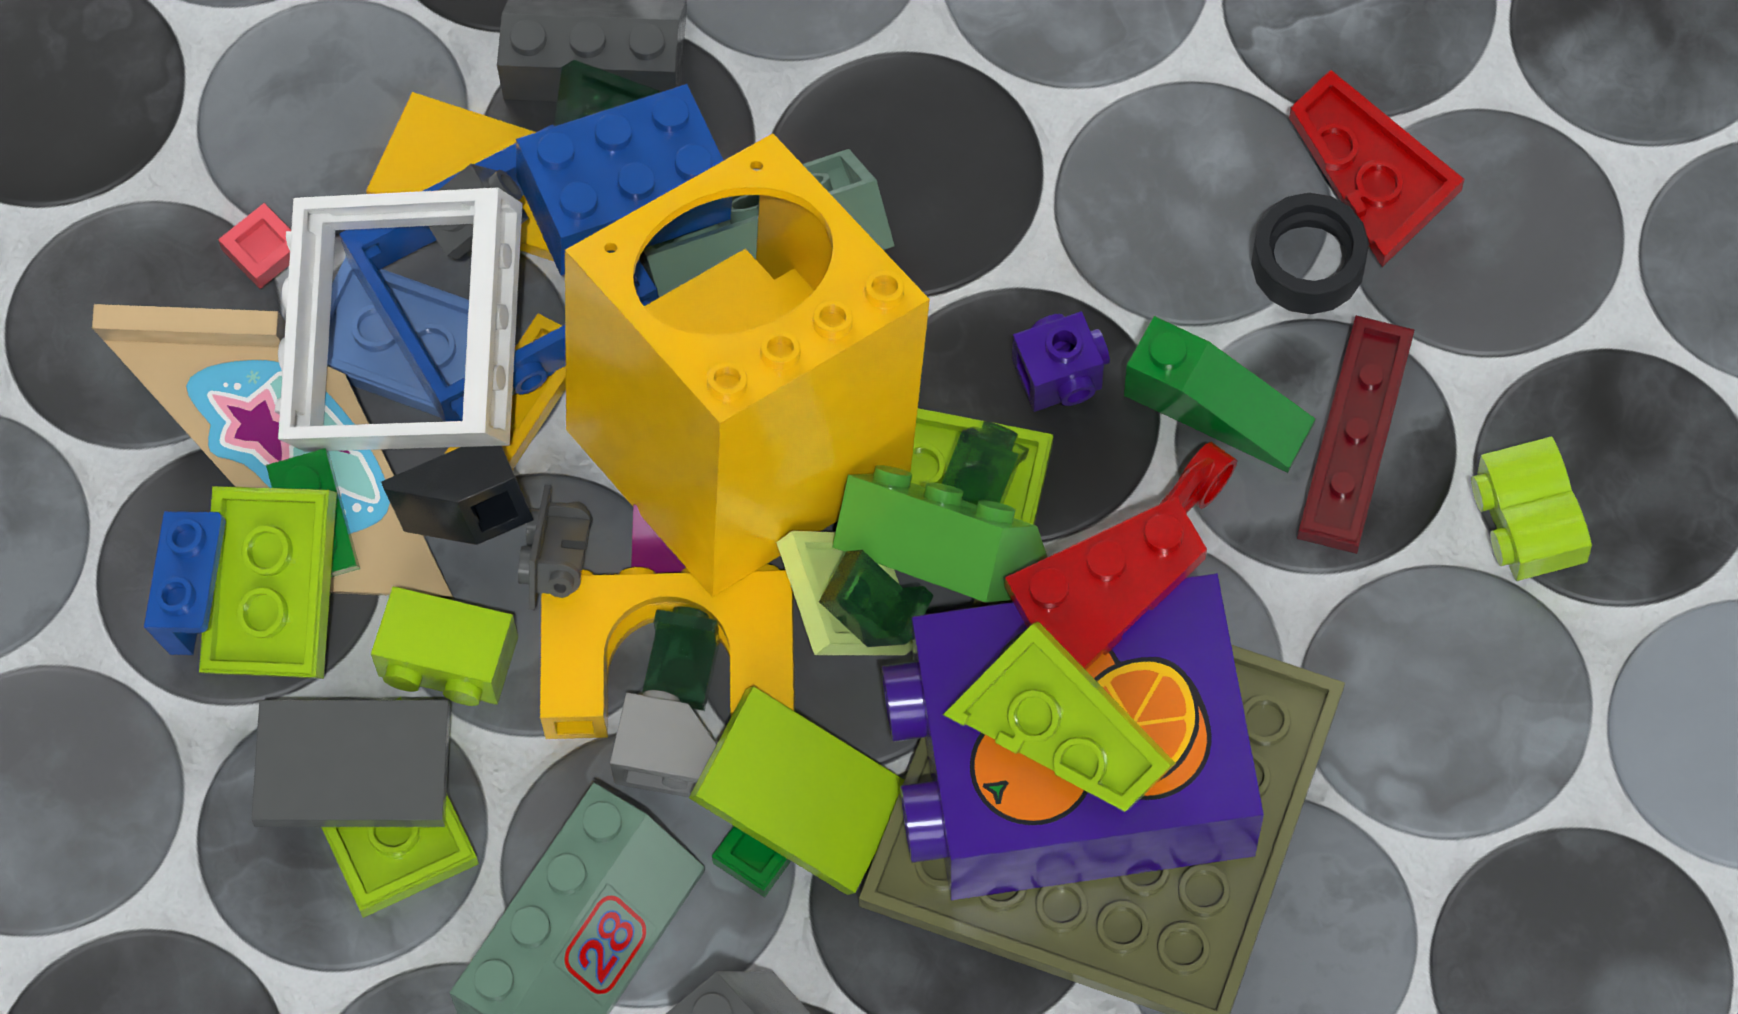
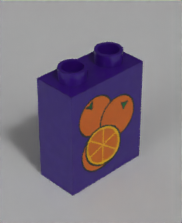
(1022, 827)

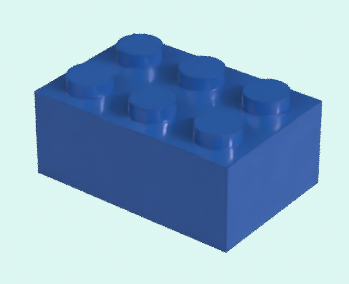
(614, 163)

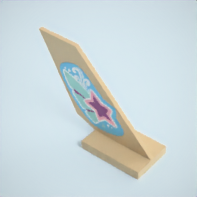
(222, 386)

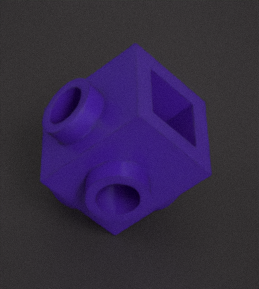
(1060, 360)

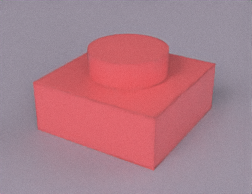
(258, 245)

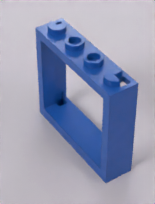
(377, 247)

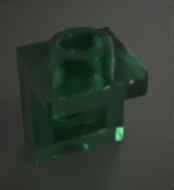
(985, 463)
(873, 602)
(683, 655)

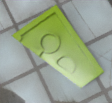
(1061, 717)

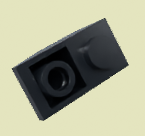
(459, 496)

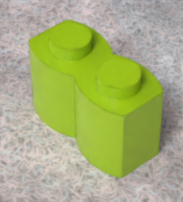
(1532, 508)

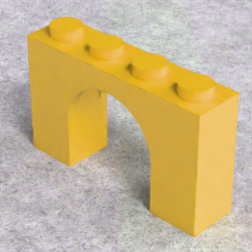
(592, 622)

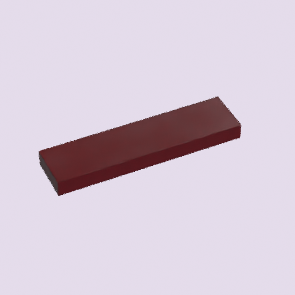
(1355, 434)

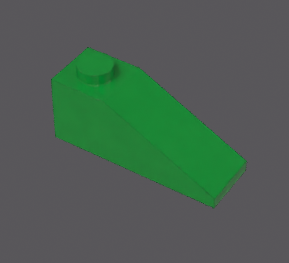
(1214, 395)

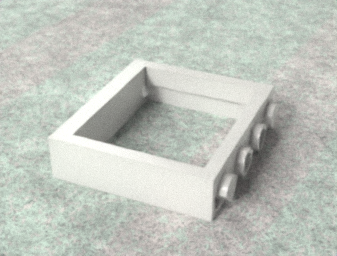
(490, 317)

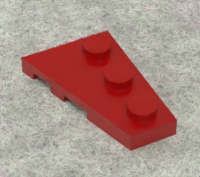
(1373, 164)
(1108, 580)

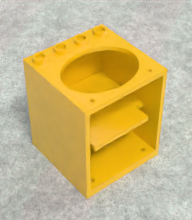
(751, 383)

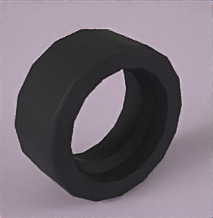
(1315, 212)

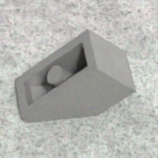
(660, 744)

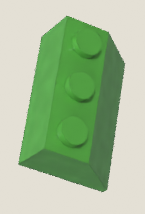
(935, 533)

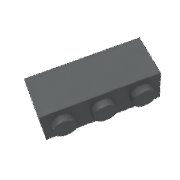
(618, 36)

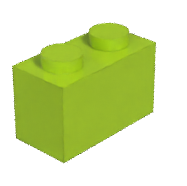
(444, 647)

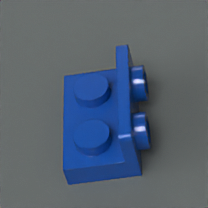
(184, 579)

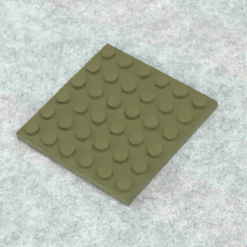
(1147, 937)

